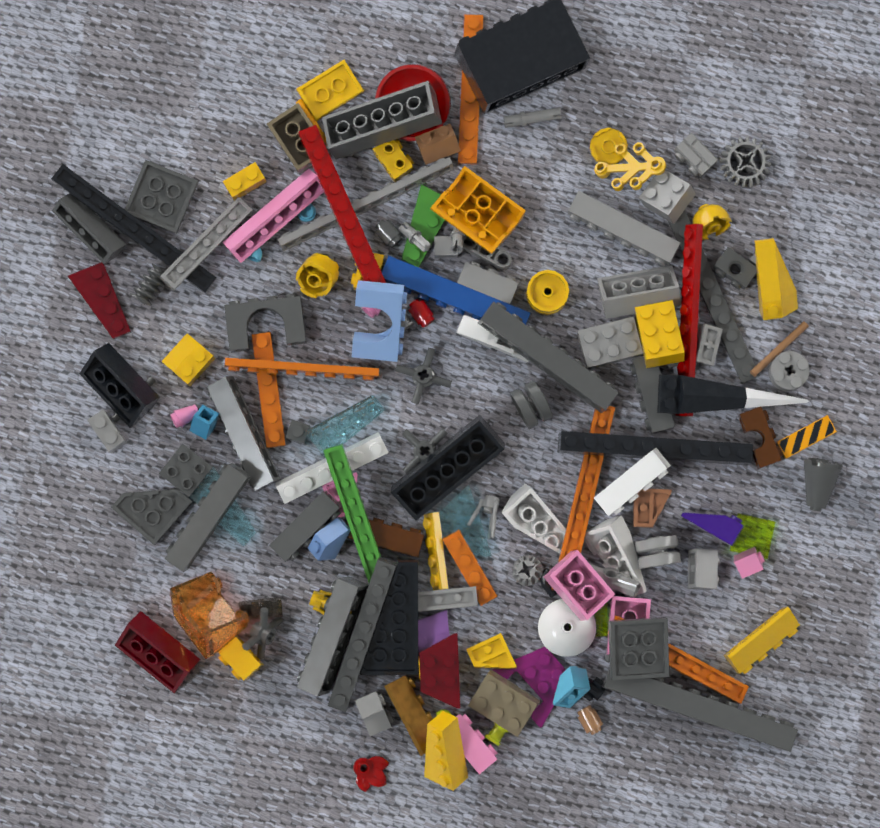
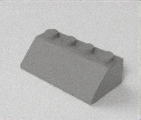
(634, 289)

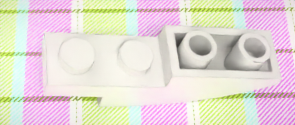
(472, 330)

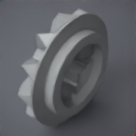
(535, 572)

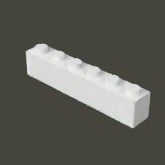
(320, 474)

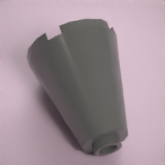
(820, 481)

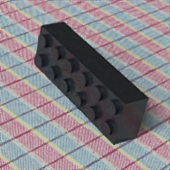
(447, 467)

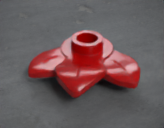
(373, 774)

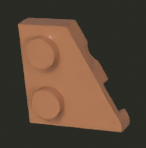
(649, 506)

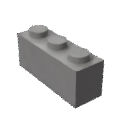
(488, 282)

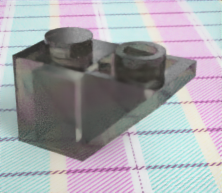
(253, 607)

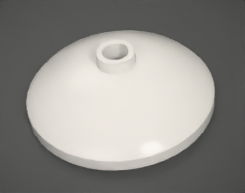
(556, 638)

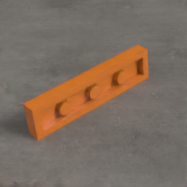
(469, 566)

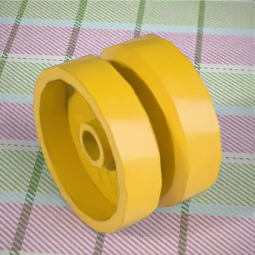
(544, 303)

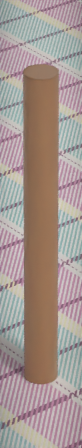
(779, 348)

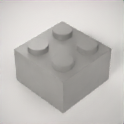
(667, 196)

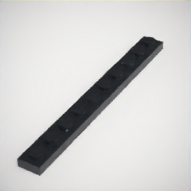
(128, 224)

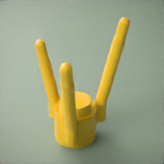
(318, 600)

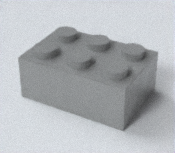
(609, 343)

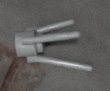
(490, 506)

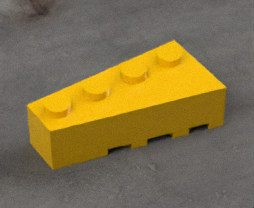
(445, 752)

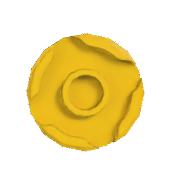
(604, 143)

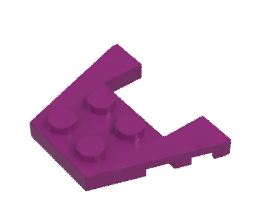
(542, 674)

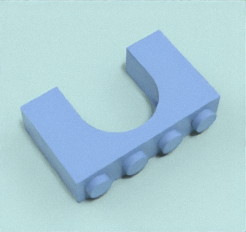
(390, 299)

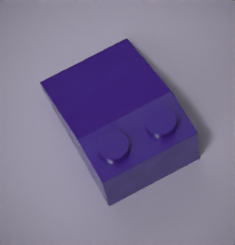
(721, 526)

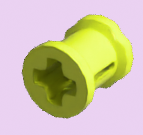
(496, 734)

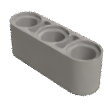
(491, 258)

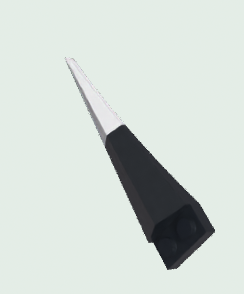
(690, 395)

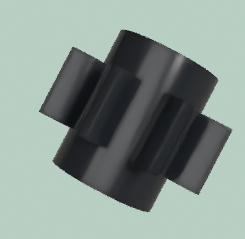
(596, 689)

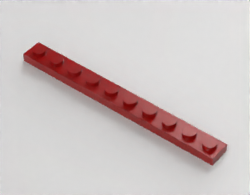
(340, 205)
(690, 299)

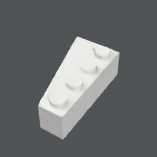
(632, 481)

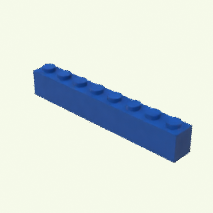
(442, 290)

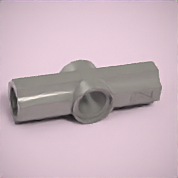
(618, 582)

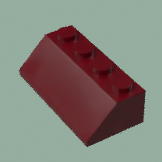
(157, 652)

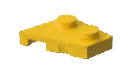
(491, 654)

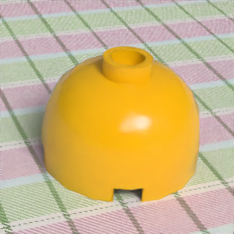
(713, 219)

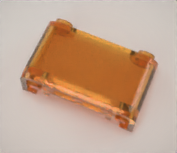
(206, 614)

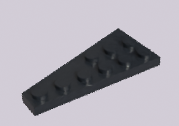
(396, 633)

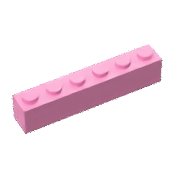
(274, 216)

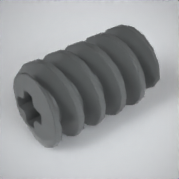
(149, 286)

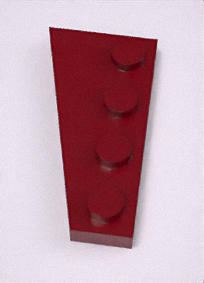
(101, 297)

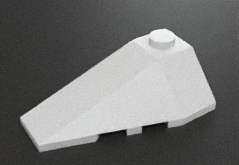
(534, 518)
(616, 548)

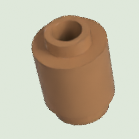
(590, 720)

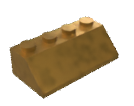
(410, 710)

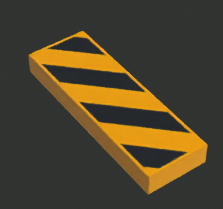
(806, 436)

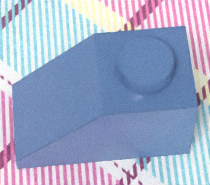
(329, 540)

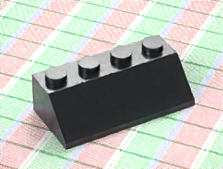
(119, 384)

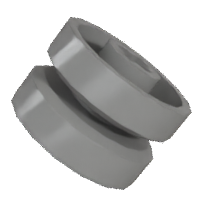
(657, 550)

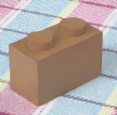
(437, 144)

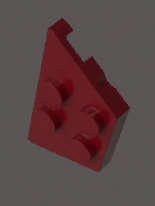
(441, 671)

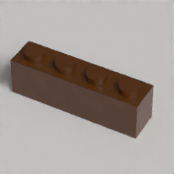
(395, 538)

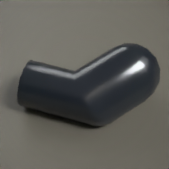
(545, 585)

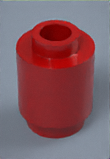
(421, 313)

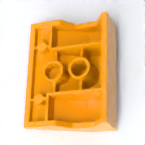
(478, 210)

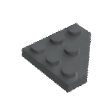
(152, 511)

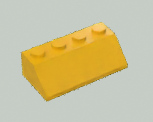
(762, 640)

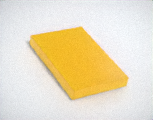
(330, 90)

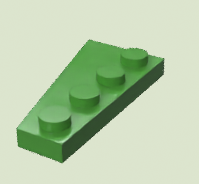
(424, 221)

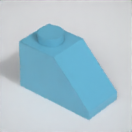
(571, 687)

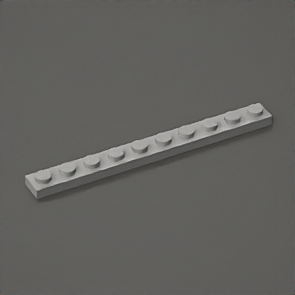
(369, 202)

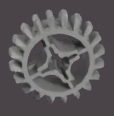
(755, 149)

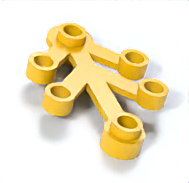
(632, 168)

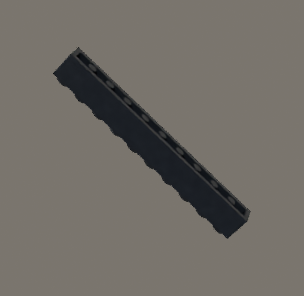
(640, 446)

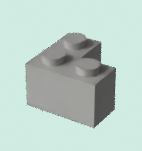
(374, 713)

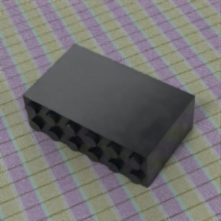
(521, 55)

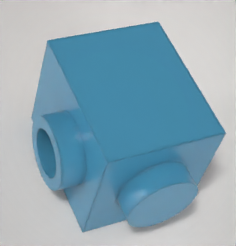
(204, 422)

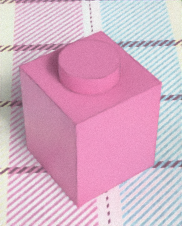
(749, 562)

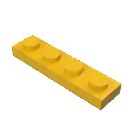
(435, 551)

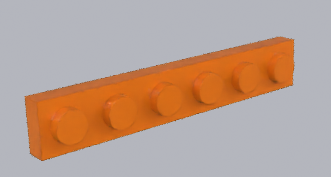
(268, 392)

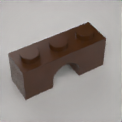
(756, 421)

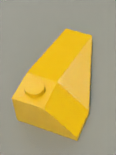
(775, 287)

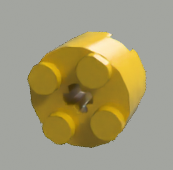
(317, 275)

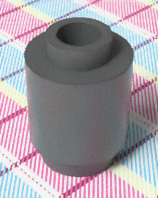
(388, 233)

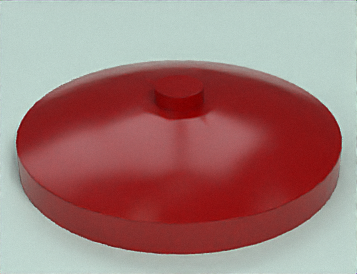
(411, 75)

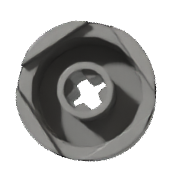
(779, 376)

